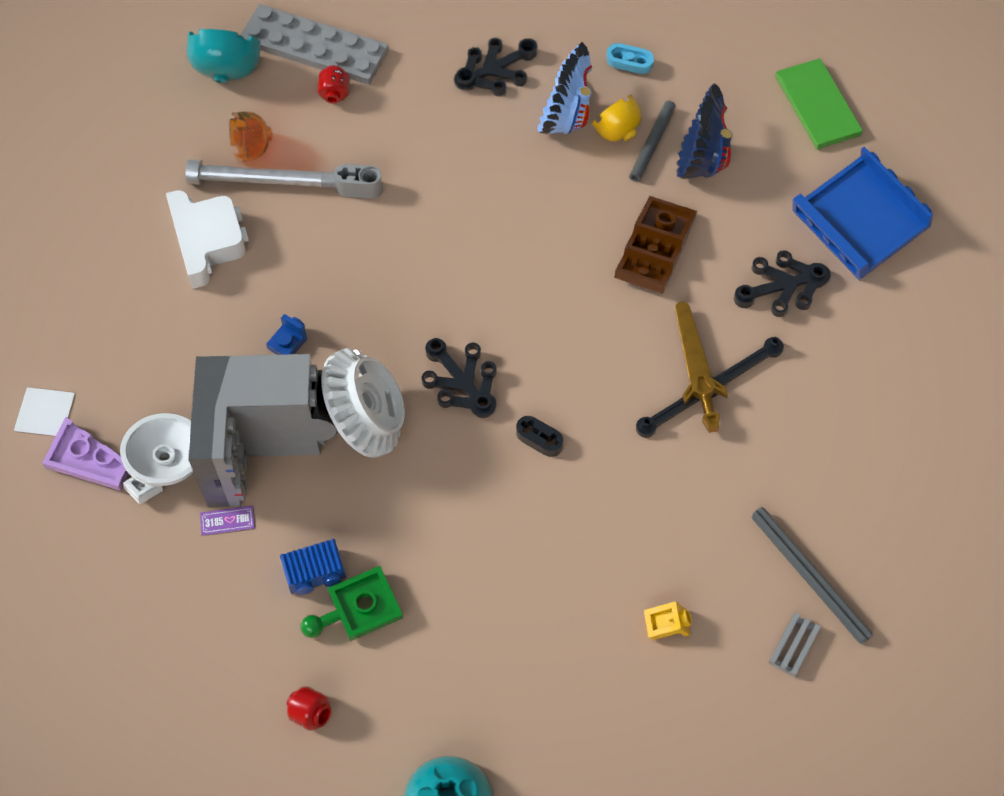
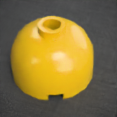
(619, 120)

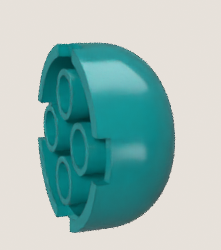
(222, 54)

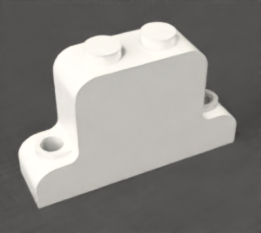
(206, 233)

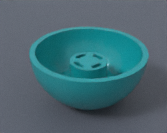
(448, 772)

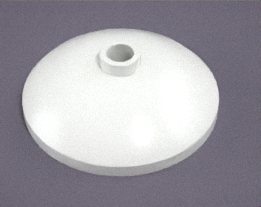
(152, 440)

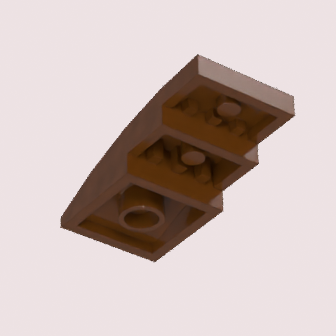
(655, 244)

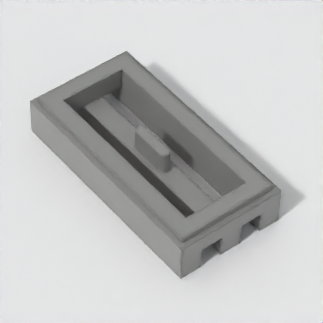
(805, 624)

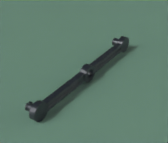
(772, 348)

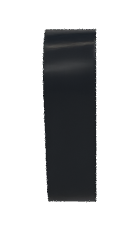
(538, 437)

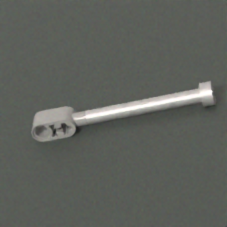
(348, 179)

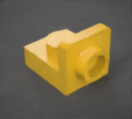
(667, 620)

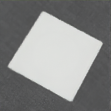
(43, 411)

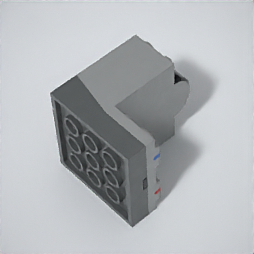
(252, 410)

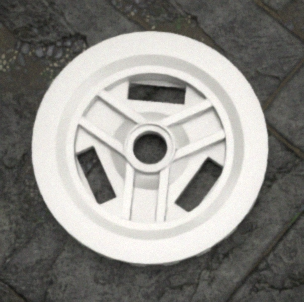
(363, 408)

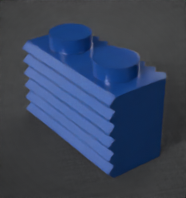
(313, 567)

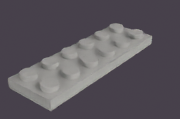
(315, 43)

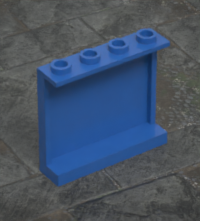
(864, 214)

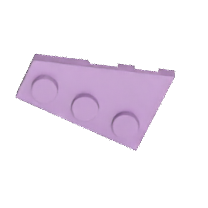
(83, 457)

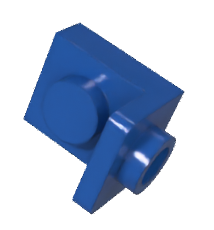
(288, 337)

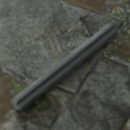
(812, 575)

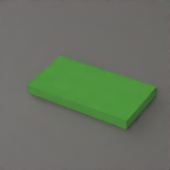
(818, 103)

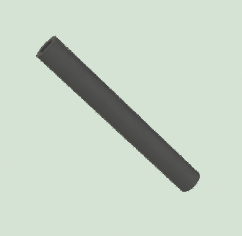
(652, 141)

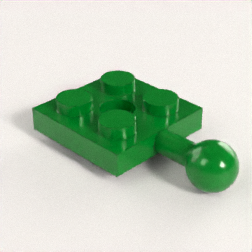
(355, 620)

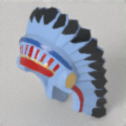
(569, 101)

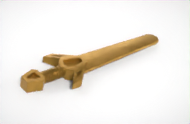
(701, 381)

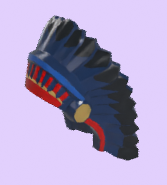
(707, 145)

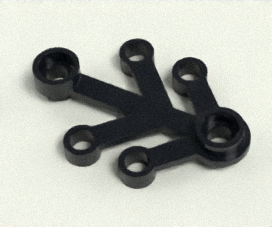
(526, 50)
(784, 282)
(461, 380)

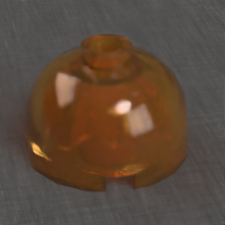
(249, 135)

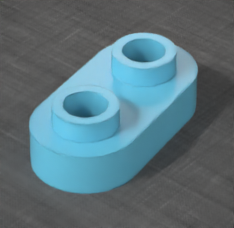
(630, 58)

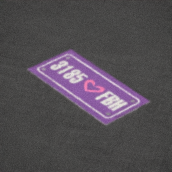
(227, 520)

